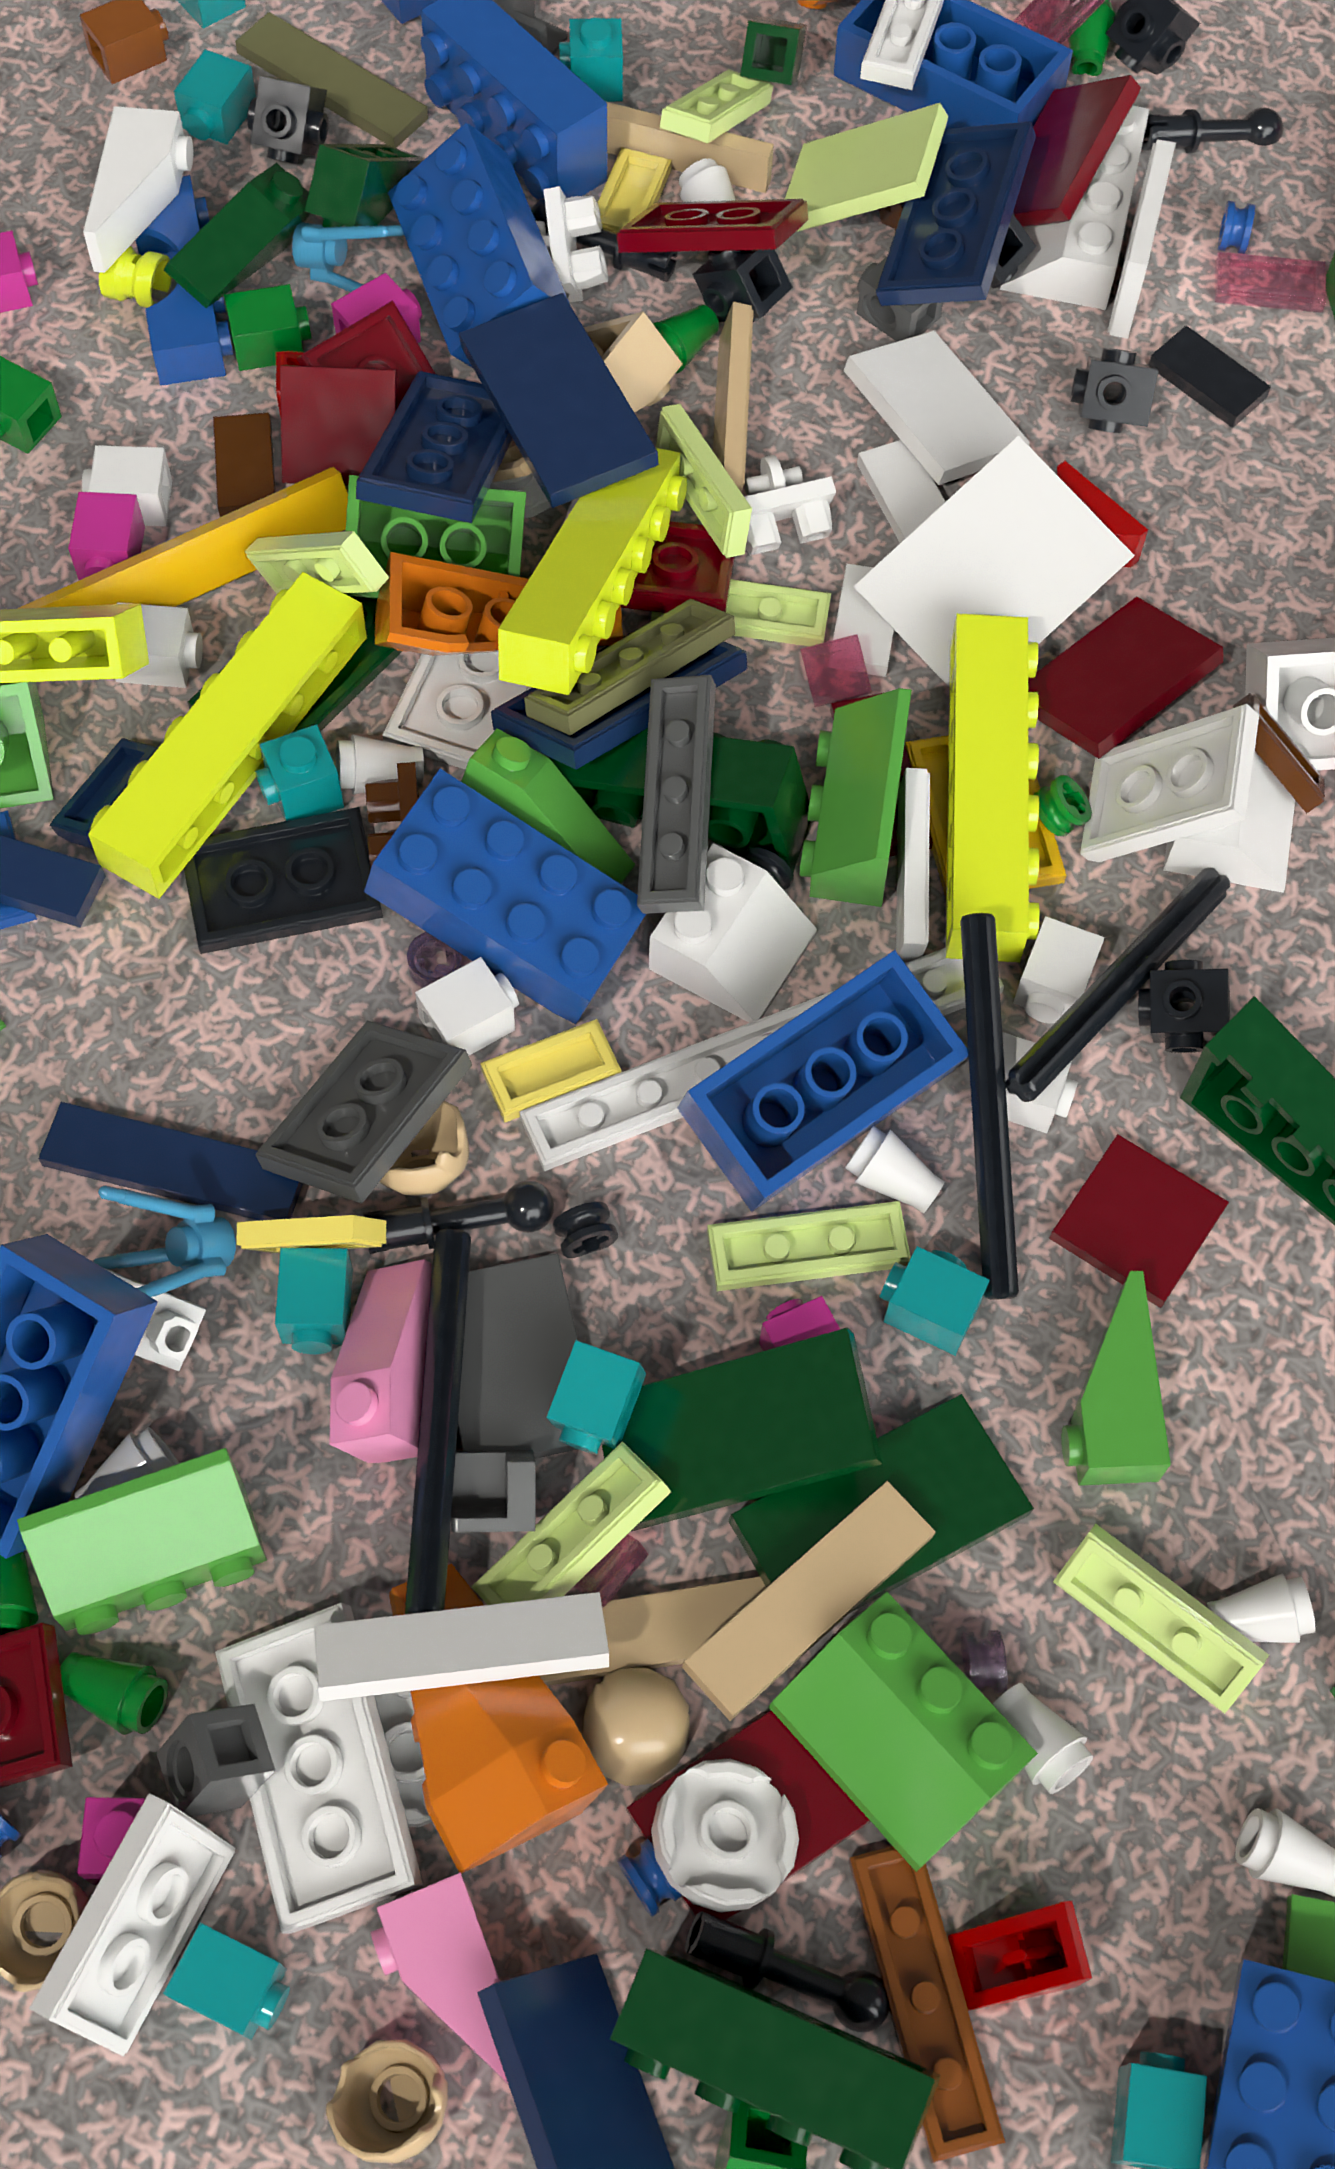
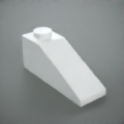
(135, 179)

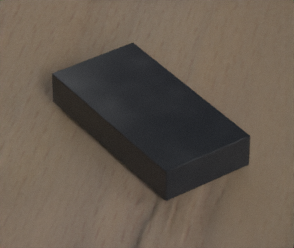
(1209, 376)

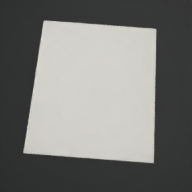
(997, 547)

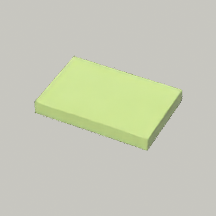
(868, 166)

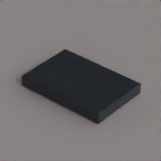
(280, 880)

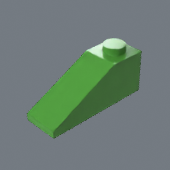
(540, 796)
(1119, 1416)

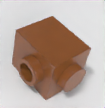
(124, 38)

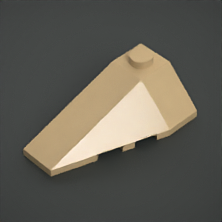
(636, 359)

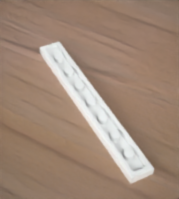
(652, 1091)

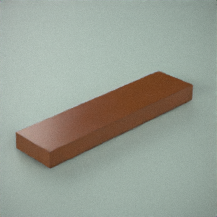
(926, 2001)

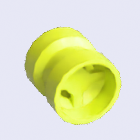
(135, 277)

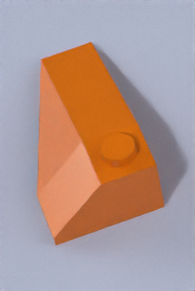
(447, 607)
(497, 1756)

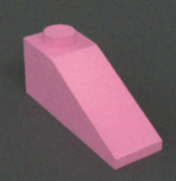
(382, 1366)
(442, 1958)

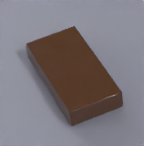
(243, 460)
(1285, 758)

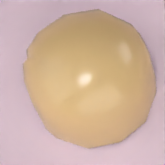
(447, 1158)
(636, 1725)
(36, 1903)
(418, 2094)

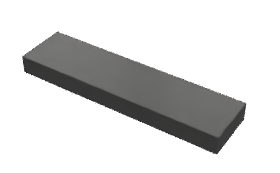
(677, 795)

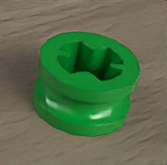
(1063, 805)

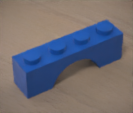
(182, 332)

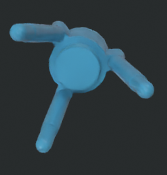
(325, 248)
(198, 1244)

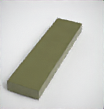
(350, 88)
(631, 664)

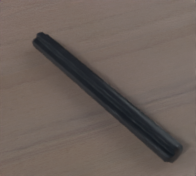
(1116, 985)
(989, 1105)
(438, 1424)

